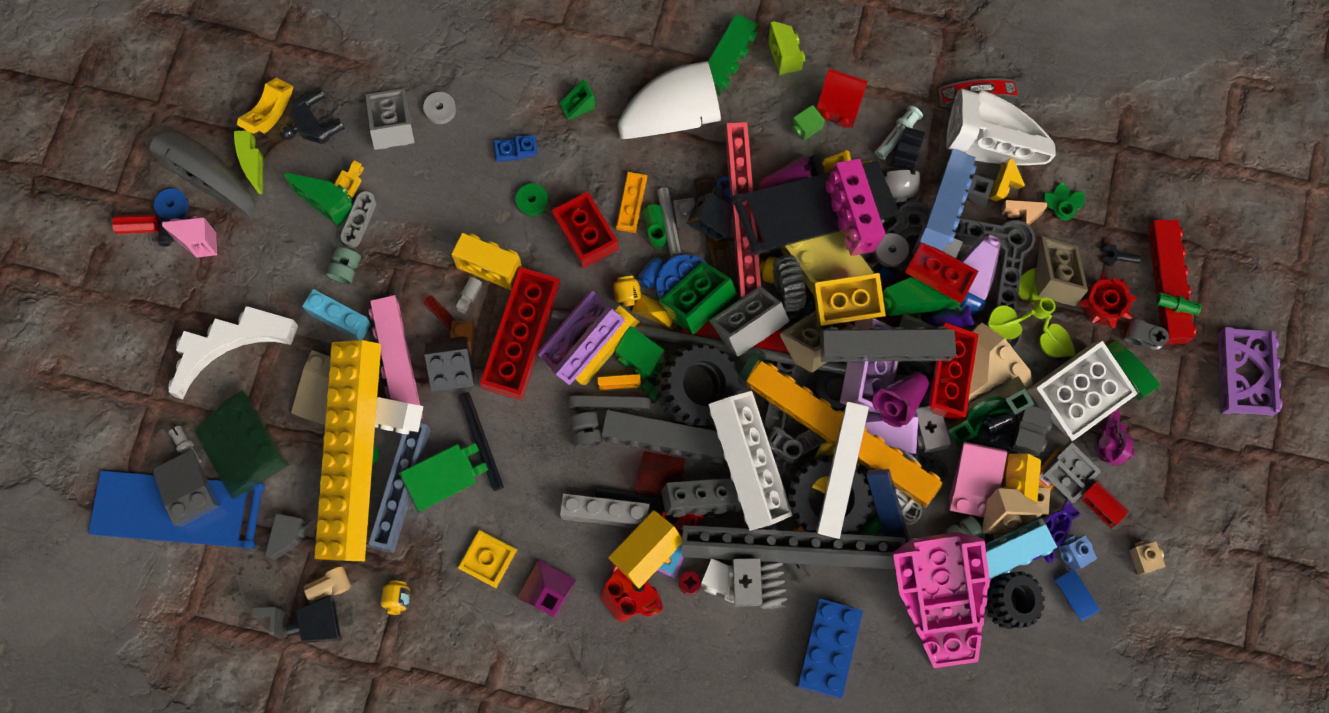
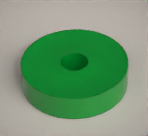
(532, 208)

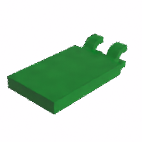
(441, 476)

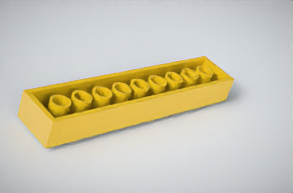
(348, 451)

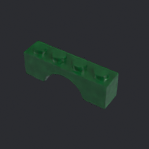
(1009, 397)

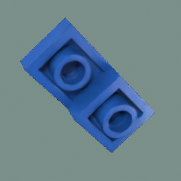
(515, 149)
(1077, 595)

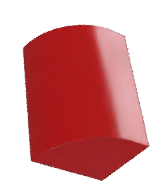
(1104, 504)

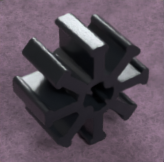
(909, 148)

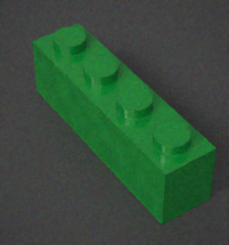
(730, 51)

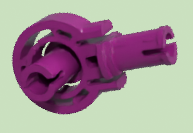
(1109, 447)

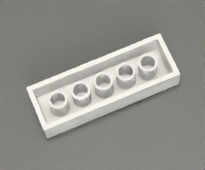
(750, 460)

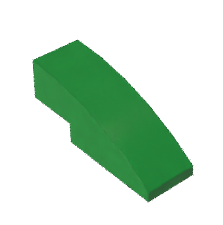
(1134, 369)

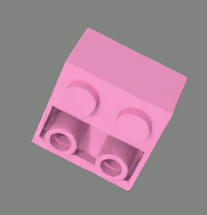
(194, 235)

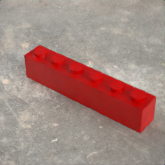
(1171, 277)

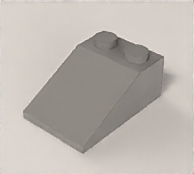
(389, 119)

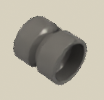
(587, 423)

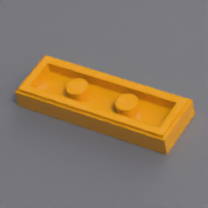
(631, 202)

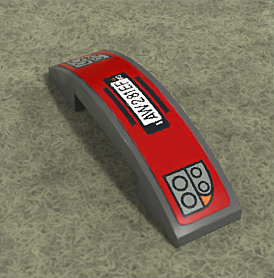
(1000, 87)

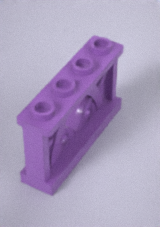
(568, 359)
(1269, 367)

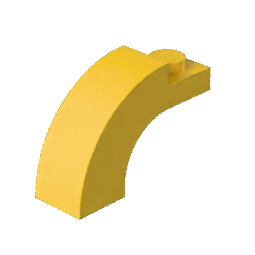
(269, 108)

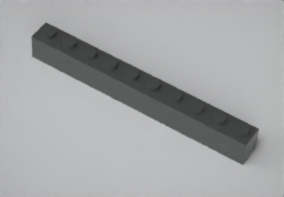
(790, 547)

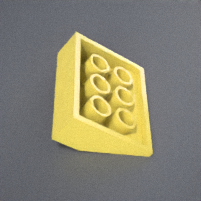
(826, 259)

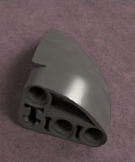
(188, 157)

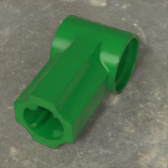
(655, 225)

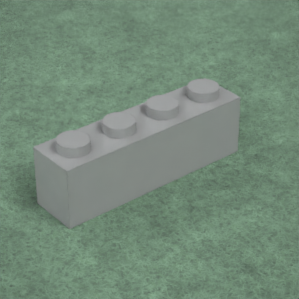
(603, 511)

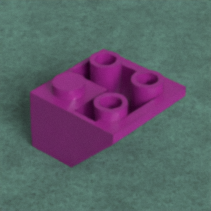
(546, 589)

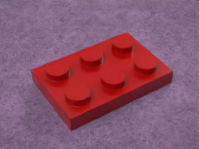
(942, 272)

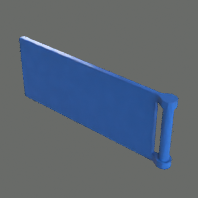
(133, 508)

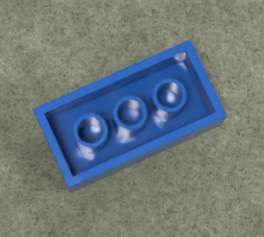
(829, 649)

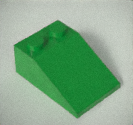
(323, 196)

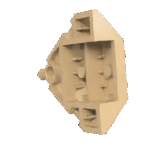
(995, 363)

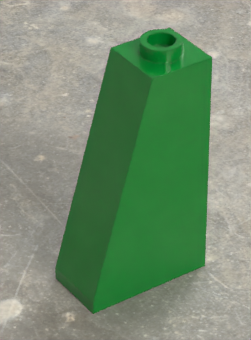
(915, 297)

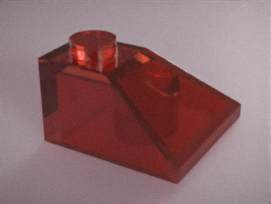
(657, 471)

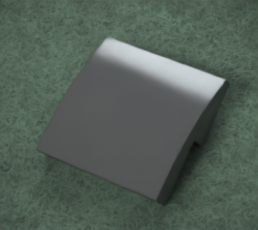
(1071, 472)

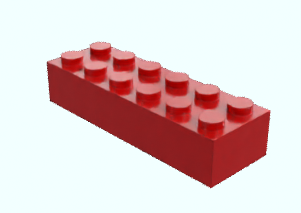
(520, 334)

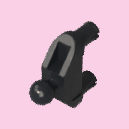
(305, 121)

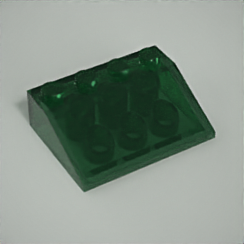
(240, 445)

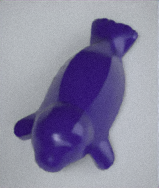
(949, 316)
(1059, 526)

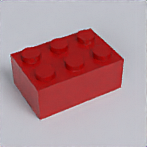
(585, 230)

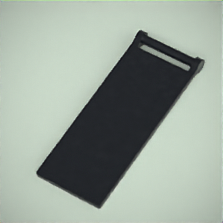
(803, 209)

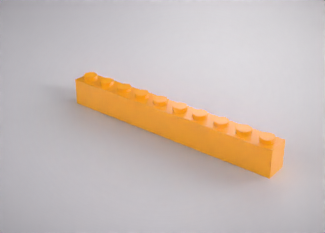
(826, 423)

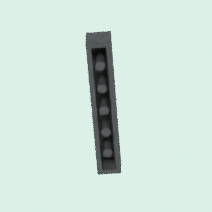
(887, 345)
(663, 436)

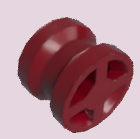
(689, 587)

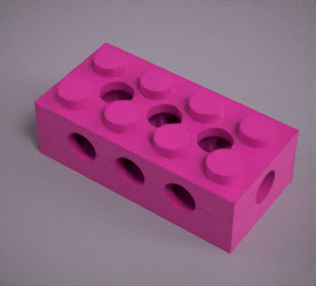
(855, 207)

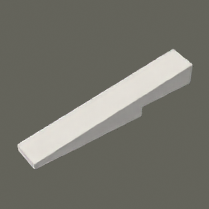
(842, 470)

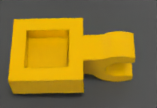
(350, 179)

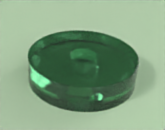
(752, 363)

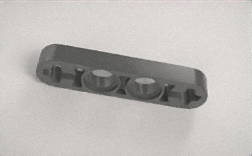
(605, 403)

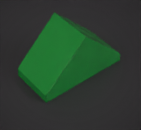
(578, 101)

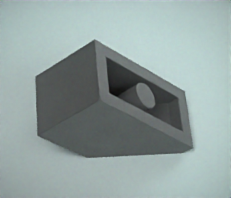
(285, 535)

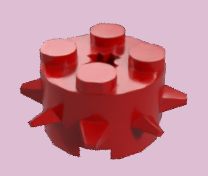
(1118, 303)

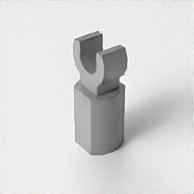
(468, 294)

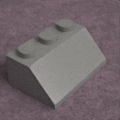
(749, 320)

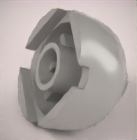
(903, 185)

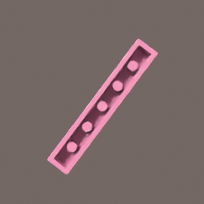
(394, 350)

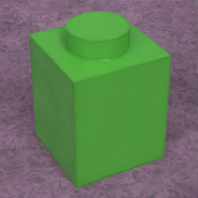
(807, 123)

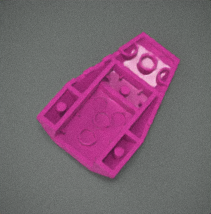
(945, 594)

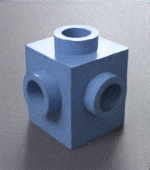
(1076, 551)

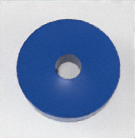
(170, 196)

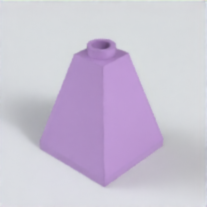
(984, 259)
(899, 437)

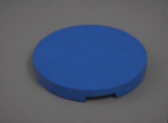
(674, 271)

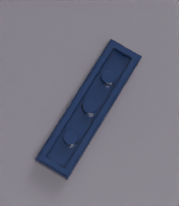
(887, 503)

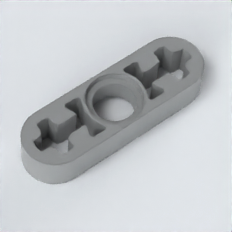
(357, 209)

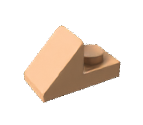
(1027, 210)

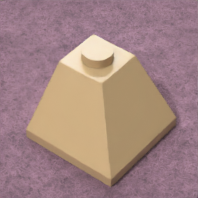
(1008, 511)

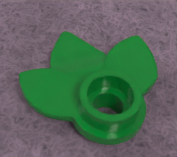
(1065, 200)

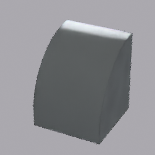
(980, 190)

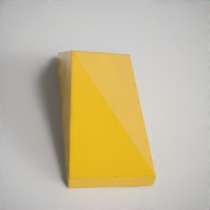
(652, 310)

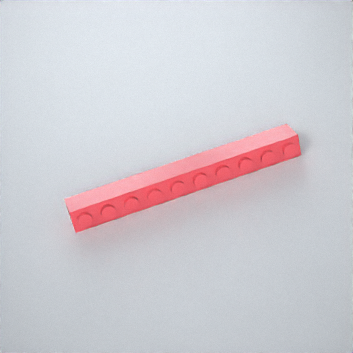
(741, 183)

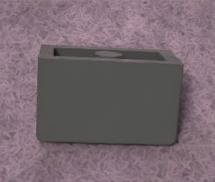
(275, 616)

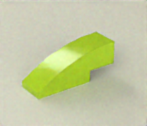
(250, 158)

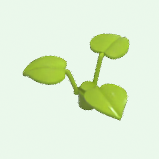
(1004, 320)

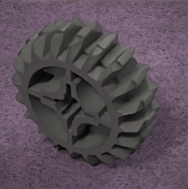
(789, 283)

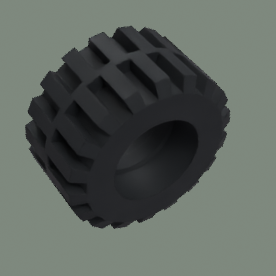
(1027, 595)

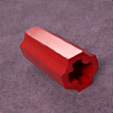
(135, 223)

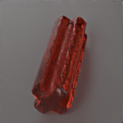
(439, 311)

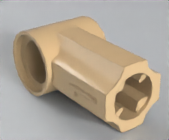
(333, 583)

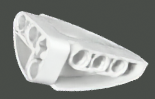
(672, 103)
(996, 131)

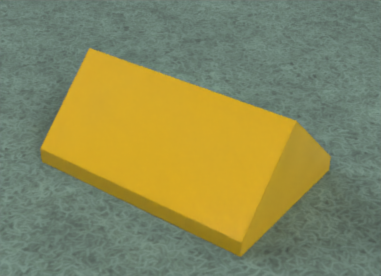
(646, 548)

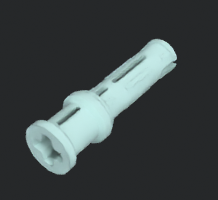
(907, 120)

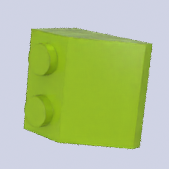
(785, 48)

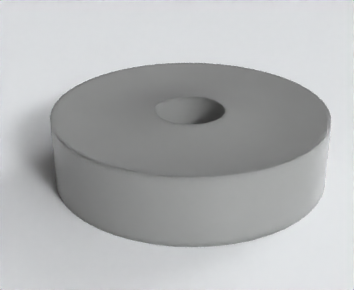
(439, 116)
(890, 259)

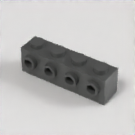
(700, 497)

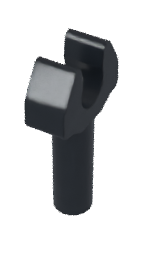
(1117, 256)

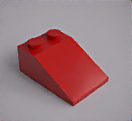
(841, 98)

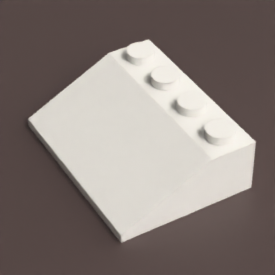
(1083, 390)

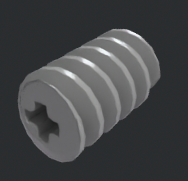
(771, 586)

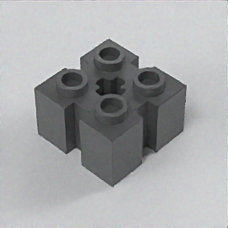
(1030, 431)

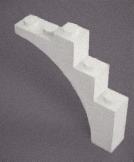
(224, 336)

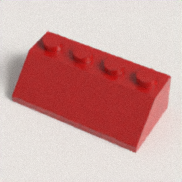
(954, 377)

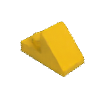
(1007, 176)

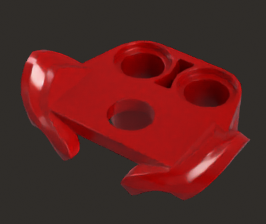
(644, 603)

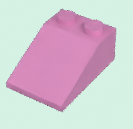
(976, 478)

